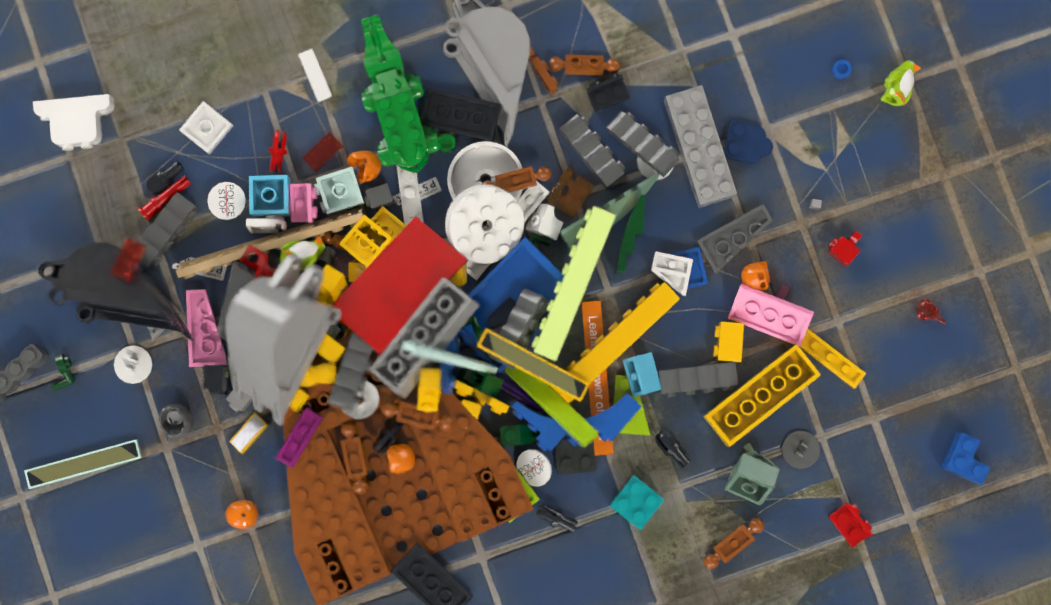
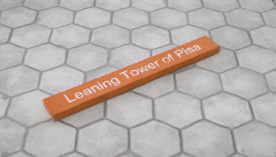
(599, 386)

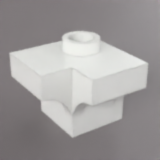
(544, 222)

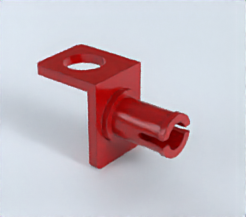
(261, 265)

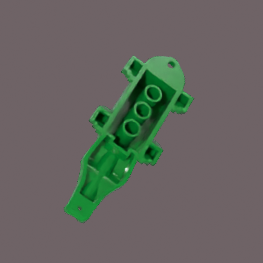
(393, 98)

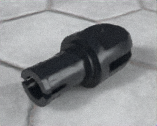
(163, 178)
(387, 437)
(671, 447)
(555, 517)

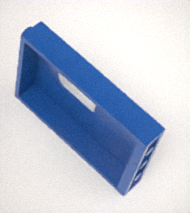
(519, 270)

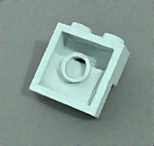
(339, 191)

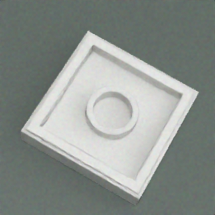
(206, 127)

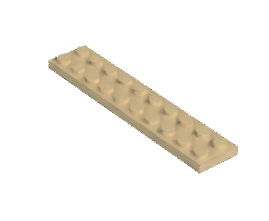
(264, 244)

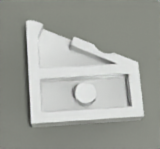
(673, 270)

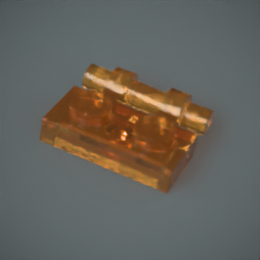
(575, 196)

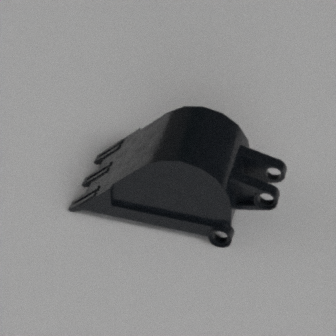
(88, 280)

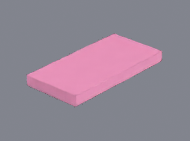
(770, 315)

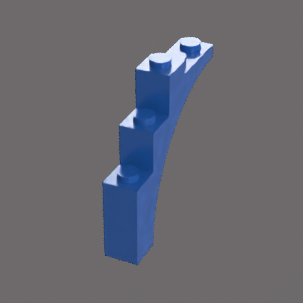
(606, 423)

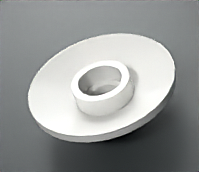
(369, 404)

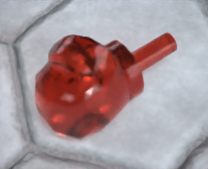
(928, 310)

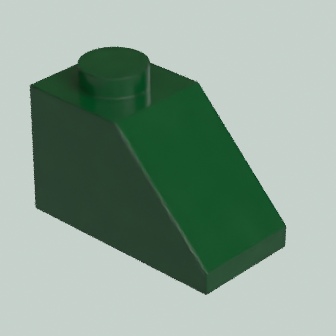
(481, 381)
(518, 435)

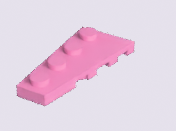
(201, 323)

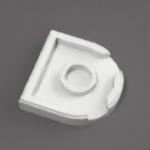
(265, 225)

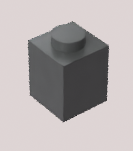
(379, 197)

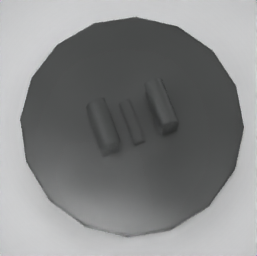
(800, 449)

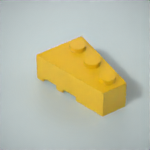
(332, 287)

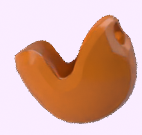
(368, 165)
(756, 275)
(400, 458)
(236, 509)

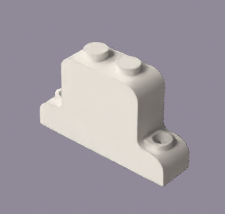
(75, 120)

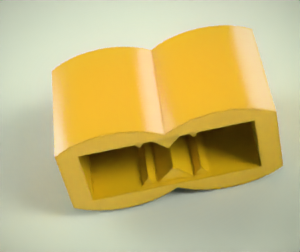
(321, 374)

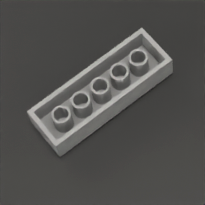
(700, 146)
(432, 326)

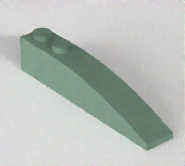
(619, 206)

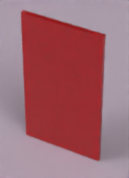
(397, 284)

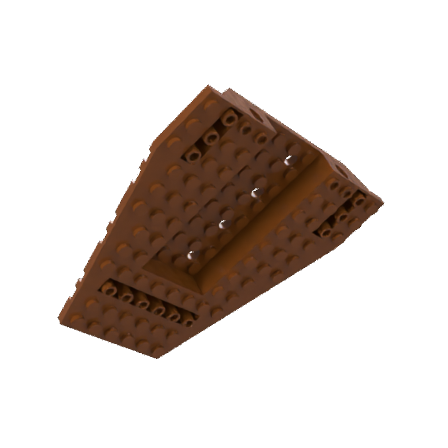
(345, 536)

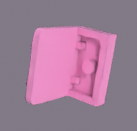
(302, 202)

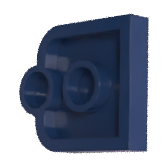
(746, 142)

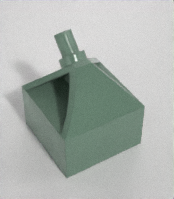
(752, 476)

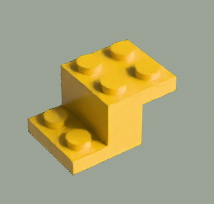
(372, 236)

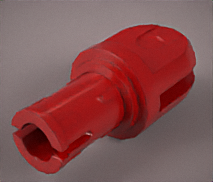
(277, 154)

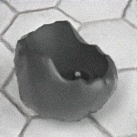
(176, 420)

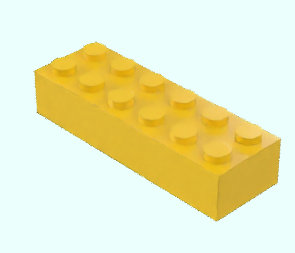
(761, 395)

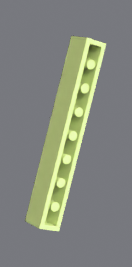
(574, 283)

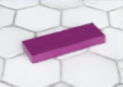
(299, 437)

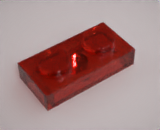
(322, 152)
(128, 260)

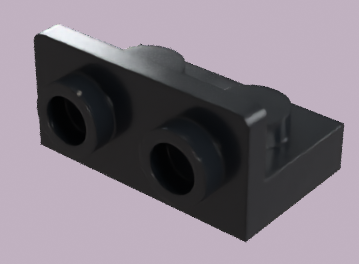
(607, 92)

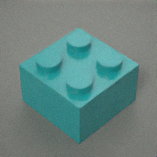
(636, 502)

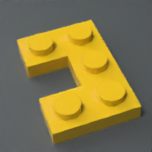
(481, 398)

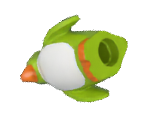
(900, 84)
(305, 250)

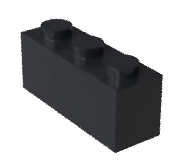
(217, 379)

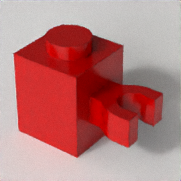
(844, 250)

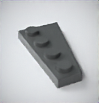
(731, 238)

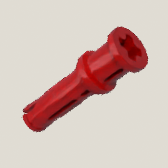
(156, 203)

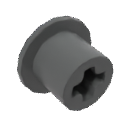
(326, 257)

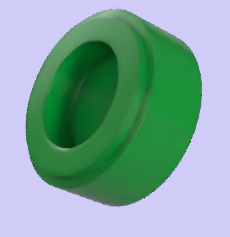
(447, 143)

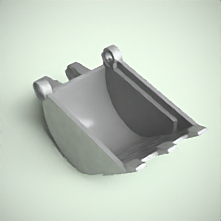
(492, 54)
(275, 335)

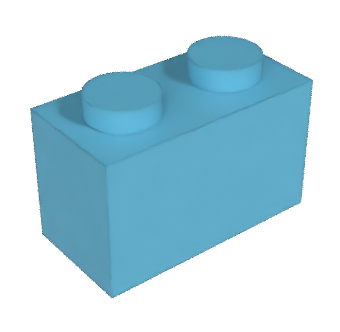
(642, 374)

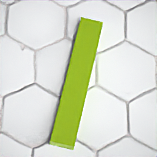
(554, 406)

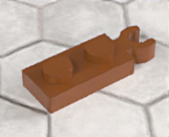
(540, 69)

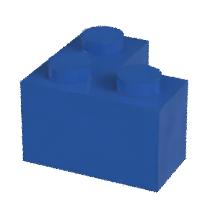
(961, 462)

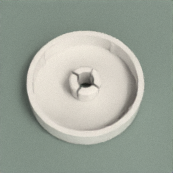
(479, 161)
(466, 218)

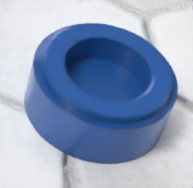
(841, 69)

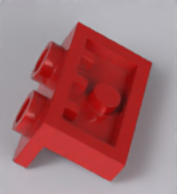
(850, 524)

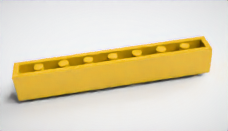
(621, 335)

